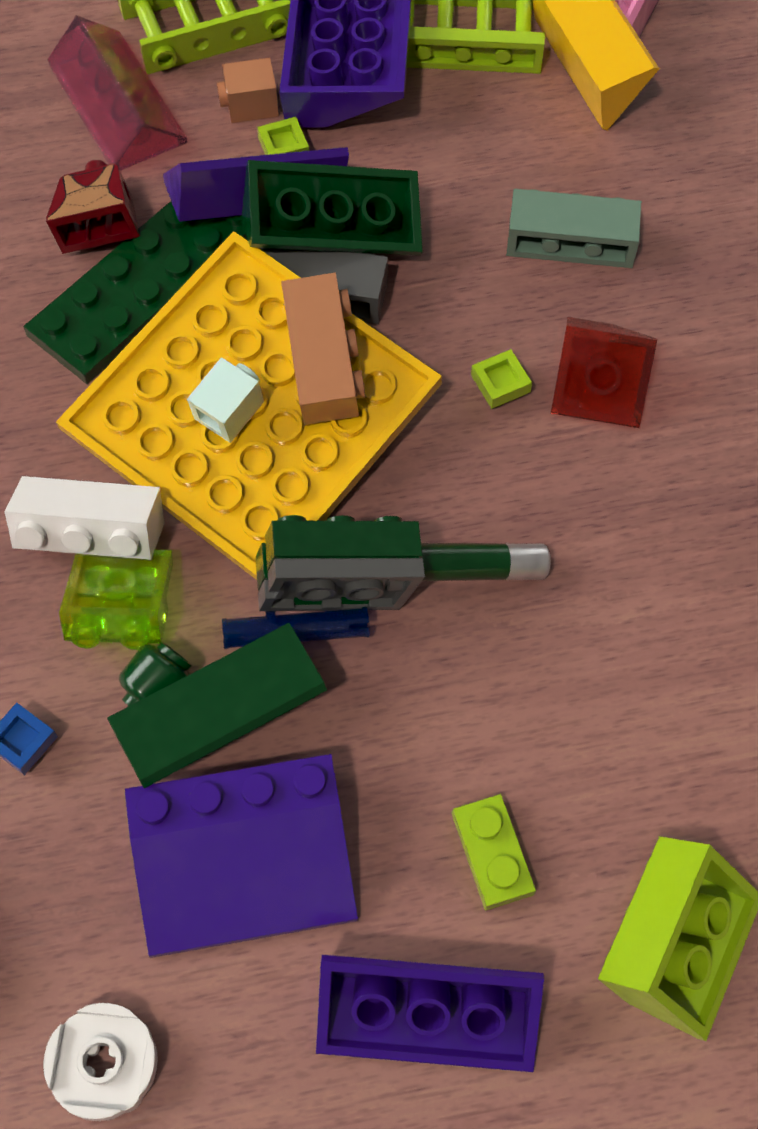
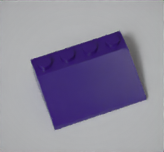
(343, 58)
(240, 855)

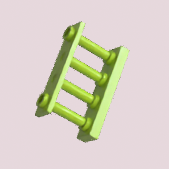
(206, 38)
(480, 47)

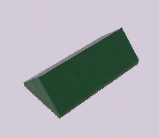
(331, 208)
(216, 705)

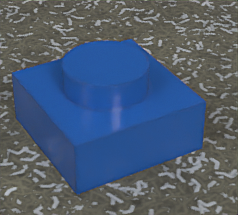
(23, 738)

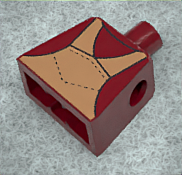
(92, 208)

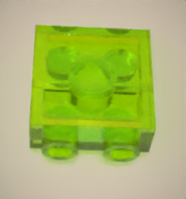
(116, 600)

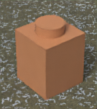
(248, 90)

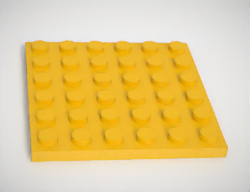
(276, 466)

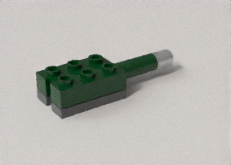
(374, 563)

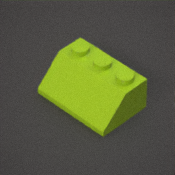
(682, 936)

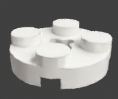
(121, 1086)

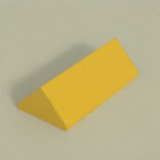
(597, 52)

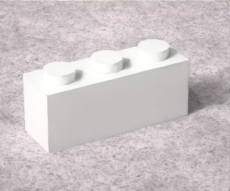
(85, 517)

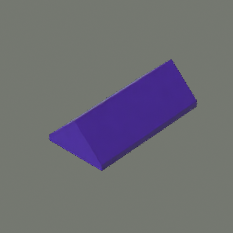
(217, 186)
(428, 1013)

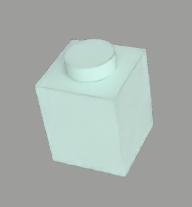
(226, 399)

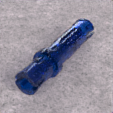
(307, 626)

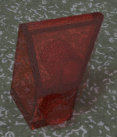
(603, 373)

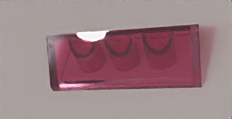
(113, 94)

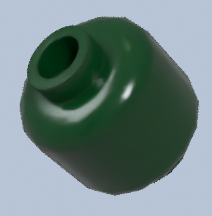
(151, 671)

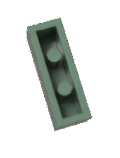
(574, 228)

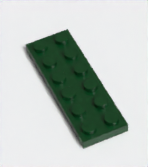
(126, 290)

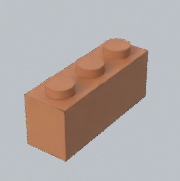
(322, 348)

